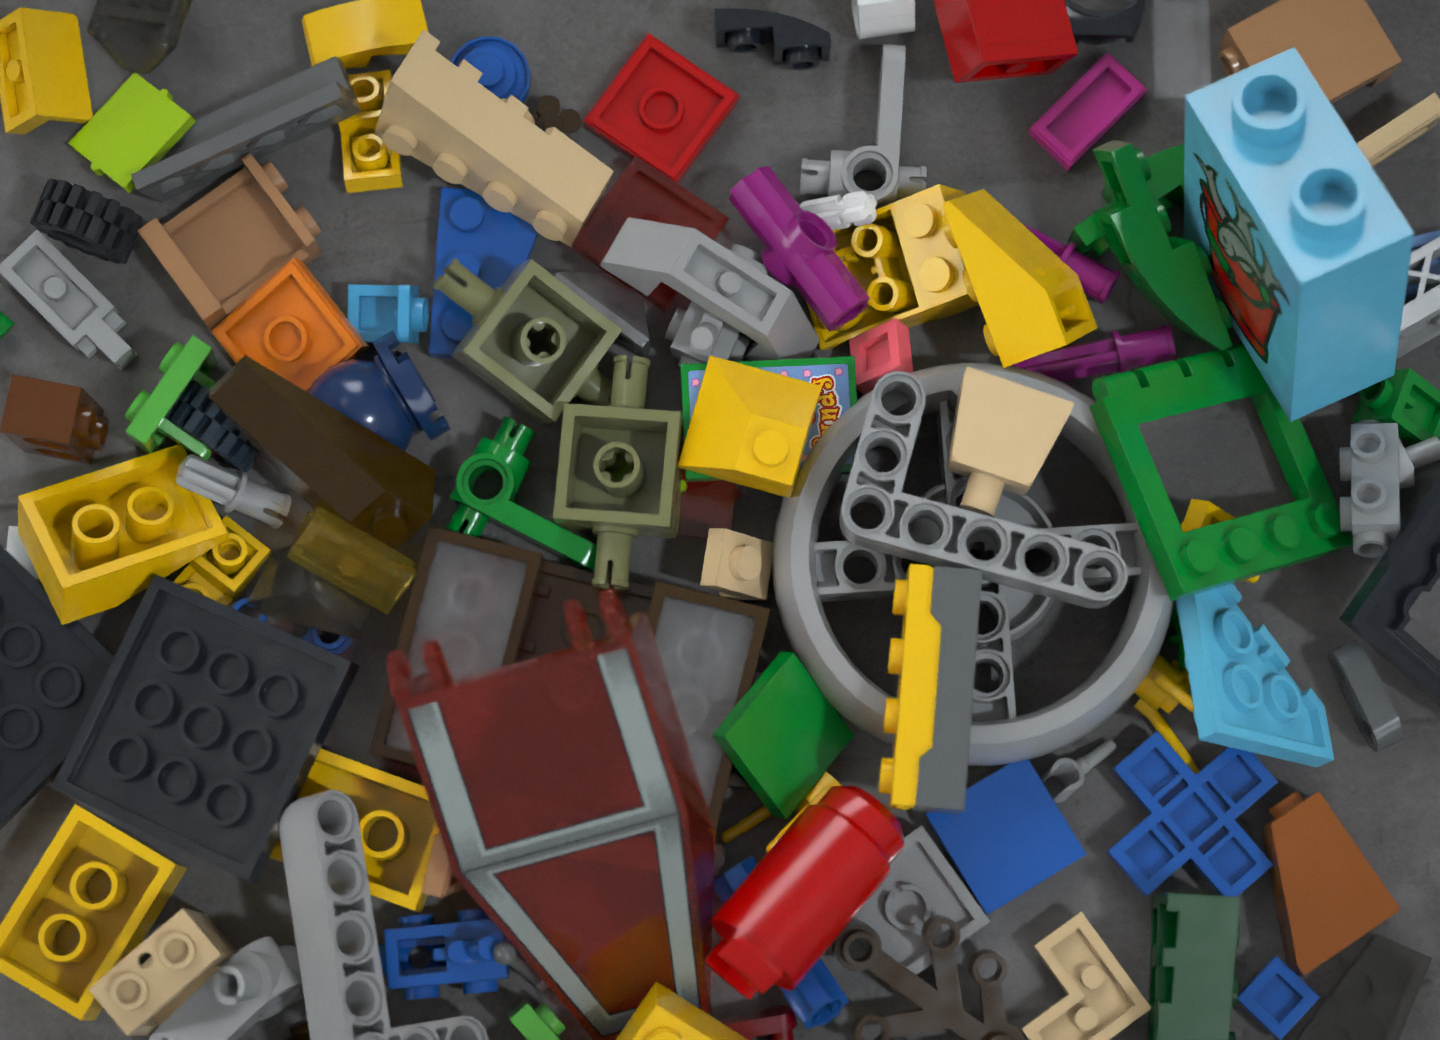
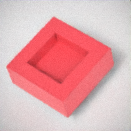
(880, 353)

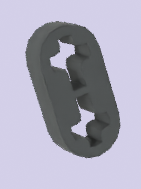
(1365, 695)

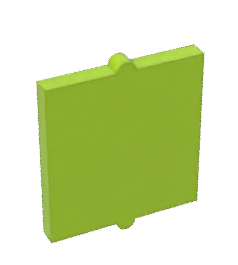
(131, 131)

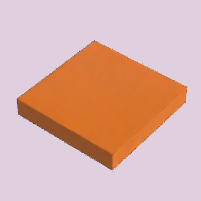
(291, 327)

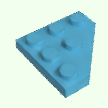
(1242, 684)

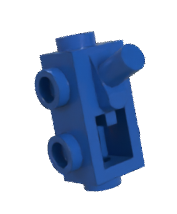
(458, 951)

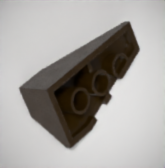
(328, 454)

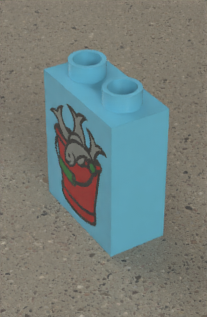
(1295, 233)

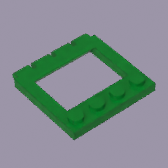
(1232, 548)

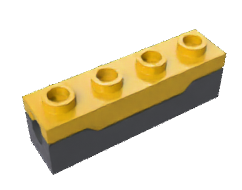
(933, 689)

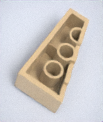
(489, 144)

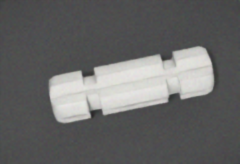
(842, 212)

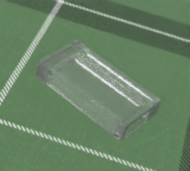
(1179, 48)

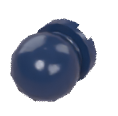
(382, 394)

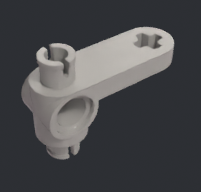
(837, 175)
(242, 991)

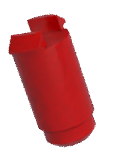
(805, 891)

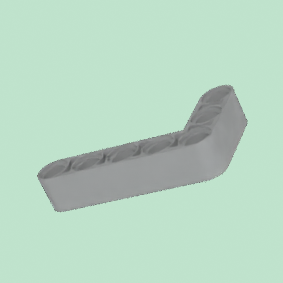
(956, 523)
(338, 928)

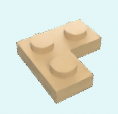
(1098, 990)

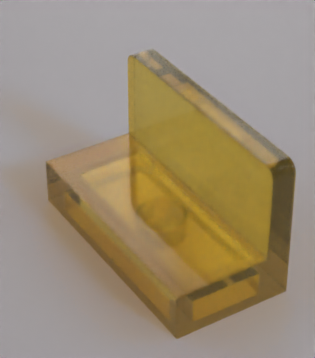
(352, 559)

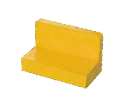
(42, 70)

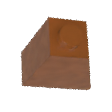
(1319, 882)

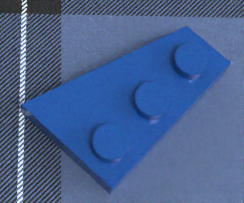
(483, 242)

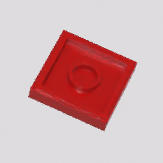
(661, 109)

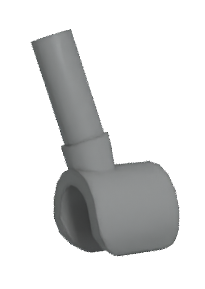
(1073, 772)

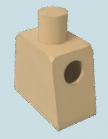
(1001, 437)

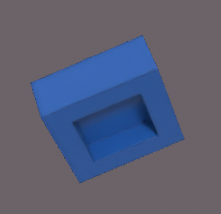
(1276, 998)

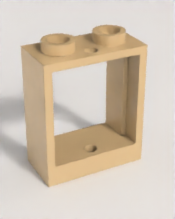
(181, 960)

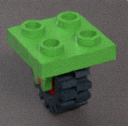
(184, 411)

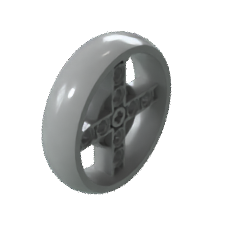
(813, 573)

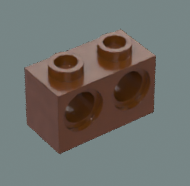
(54, 420)

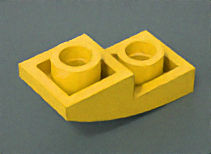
(363, 30)
(366, 158)
(227, 567)

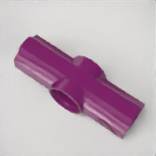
(799, 248)

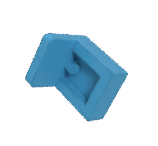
(384, 308)

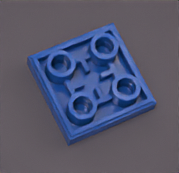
(1006, 836)

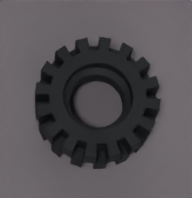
(86, 221)

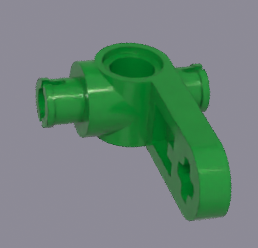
(506, 458)

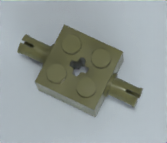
(498, 343)
(595, 443)

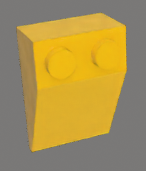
(113, 530)

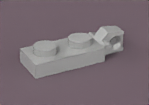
(66, 299)

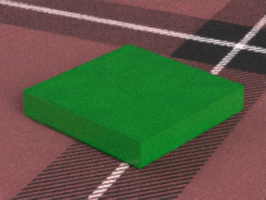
(783, 735)

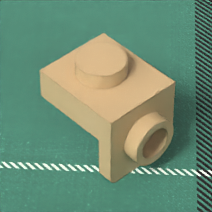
(737, 565)

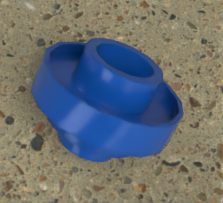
(501, 63)

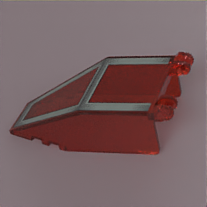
(573, 812)

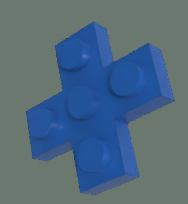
(1191, 817)

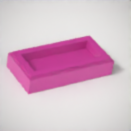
(1087, 111)

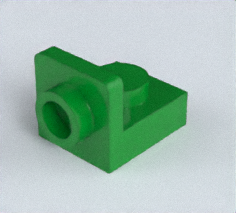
(1405, 401)

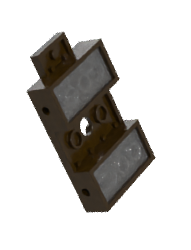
(506, 606)

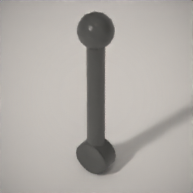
(506, 954)

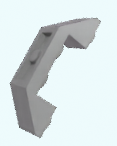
(715, 280)

